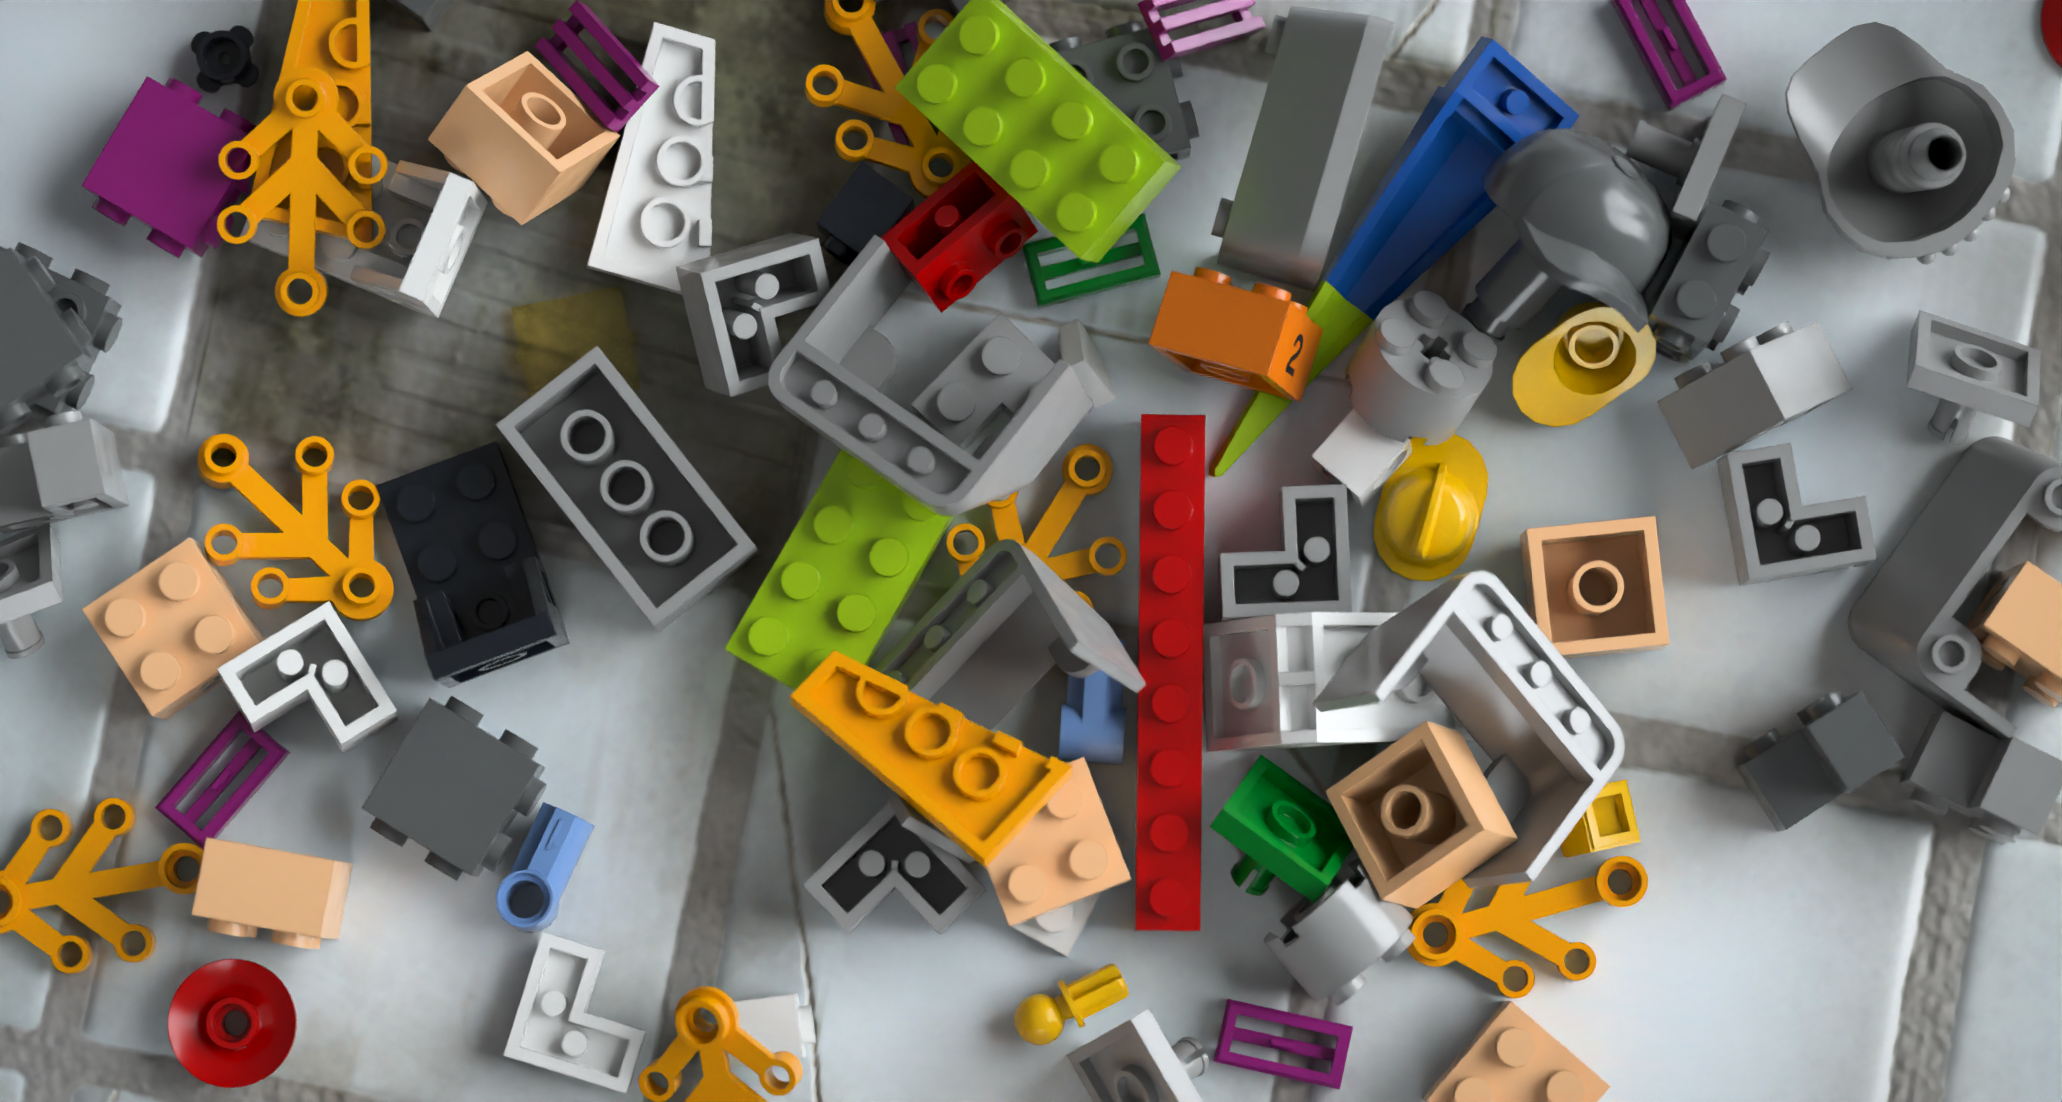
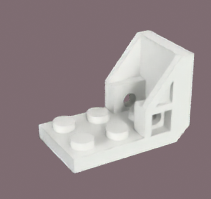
(427, 235)
(1274, 666)

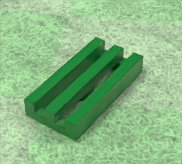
(1039, 274)

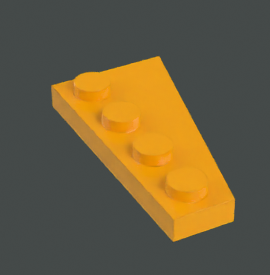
(336, 40)
(949, 769)

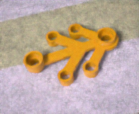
(885, 105)
(304, 179)
(1052, 523)
(301, 535)
(76, 887)
(1512, 916)
(713, 1044)

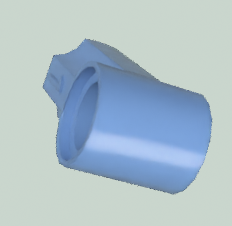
(1093, 720)
(546, 862)

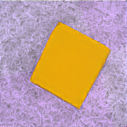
(1605, 824)

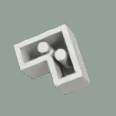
(313, 663)

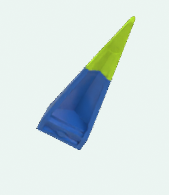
(1418, 209)

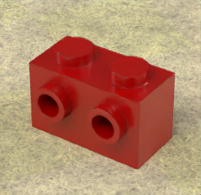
(959, 235)

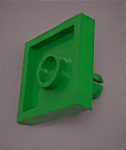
(1282, 832)

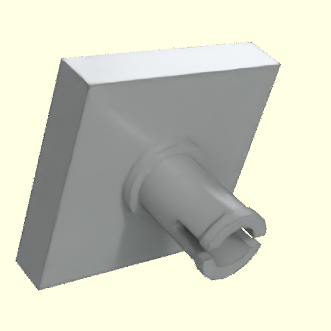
(1691, 163)
(1971, 374)
(27, 584)
(1139, 1064)

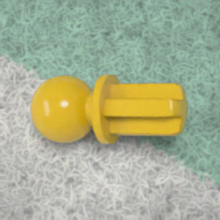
(1042, 1018)

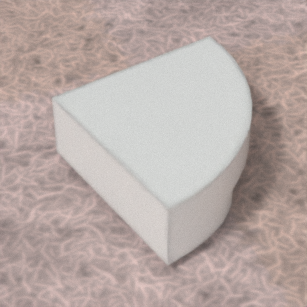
(1084, 359)

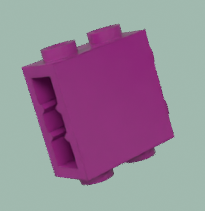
(167, 168)

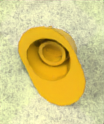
(1581, 365)
(1431, 509)

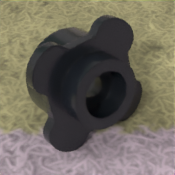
(211, 46)

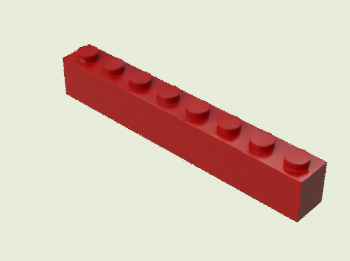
(1173, 673)

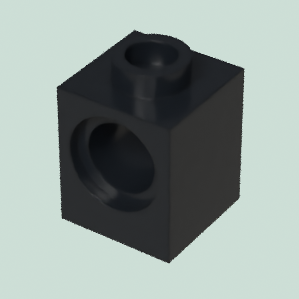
(860, 210)

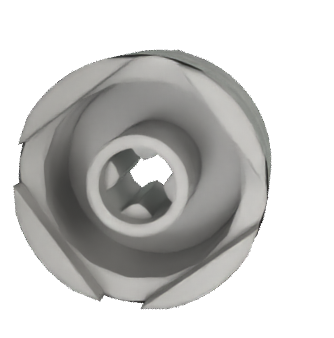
(1419, 369)
(1340, 936)

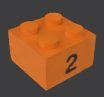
(1236, 333)

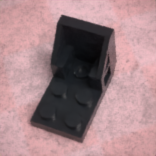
(472, 566)

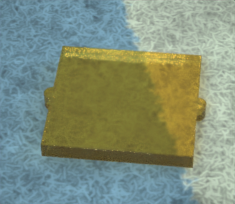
(565, 329)

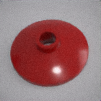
(199, 1028)

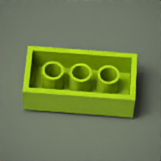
(1038, 127)
(839, 575)

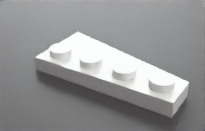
(663, 169)

